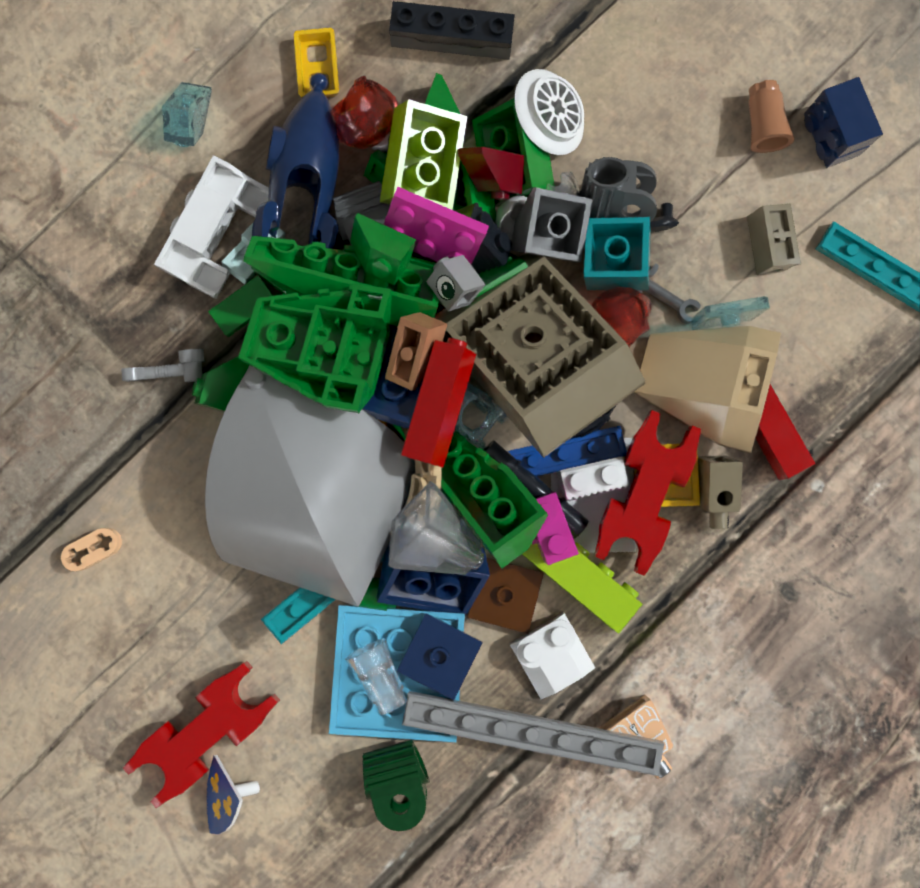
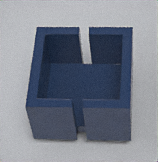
(842, 122)

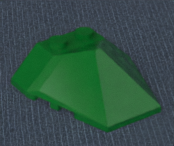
(322, 343)

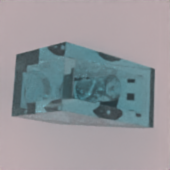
(186, 114)

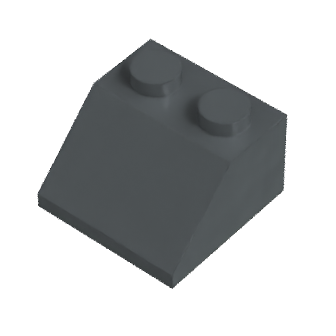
(552, 225)

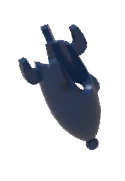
(303, 156)

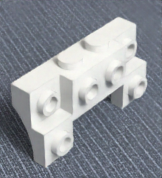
(204, 222)

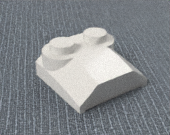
(552, 656)

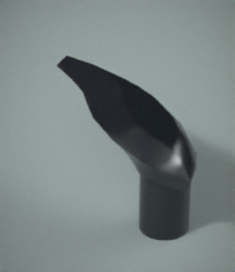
(666, 219)

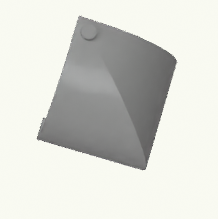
(303, 489)

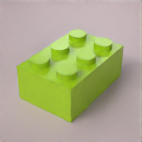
(423, 153)

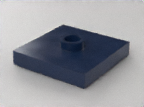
(439, 656)

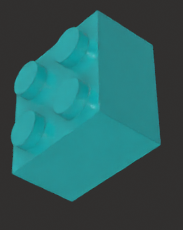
(617, 253)

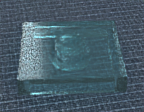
(730, 313)

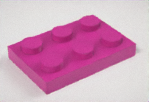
(436, 228)

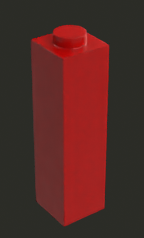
(439, 402)
(781, 440)

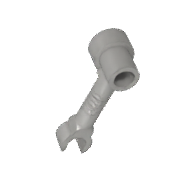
(189, 366)

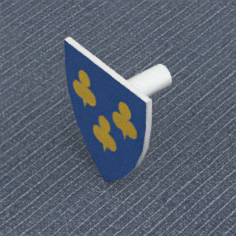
(224, 797)

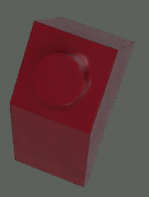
(494, 171)

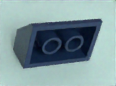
(430, 589)

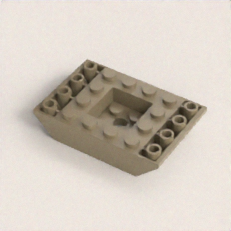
(552, 384)

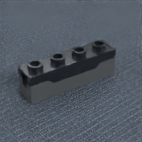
(451, 30)

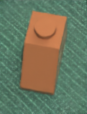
(413, 349)

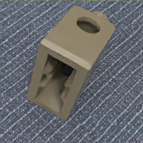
(721, 476)

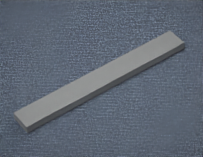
(533, 733)

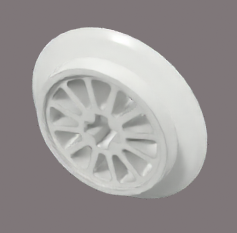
(545, 116)

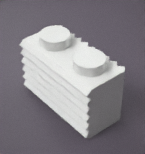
(593, 479)

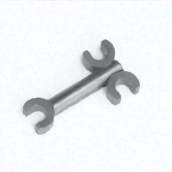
(671, 299)

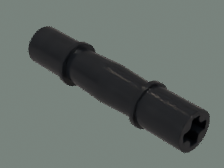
(575, 520)

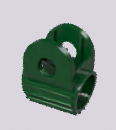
(392, 773)

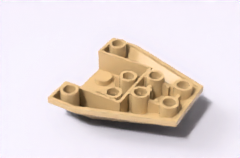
(712, 379)

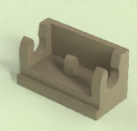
(773, 238)

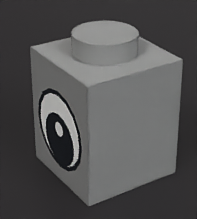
(455, 282)

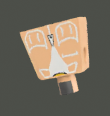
(643, 721)

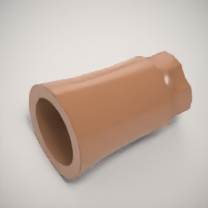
(768, 118)

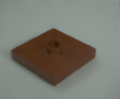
(508, 597)

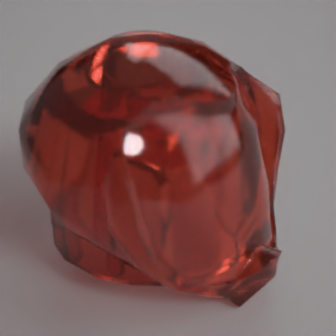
(364, 114)
(624, 311)

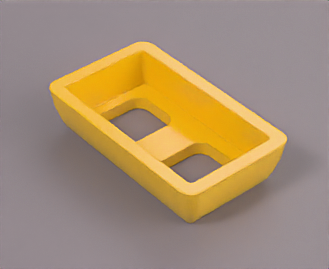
(316, 37)

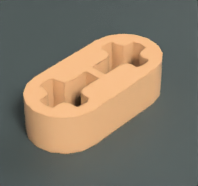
(88, 543)

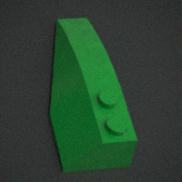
(320, 267)
(490, 500)

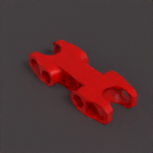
(639, 513)
(180, 751)

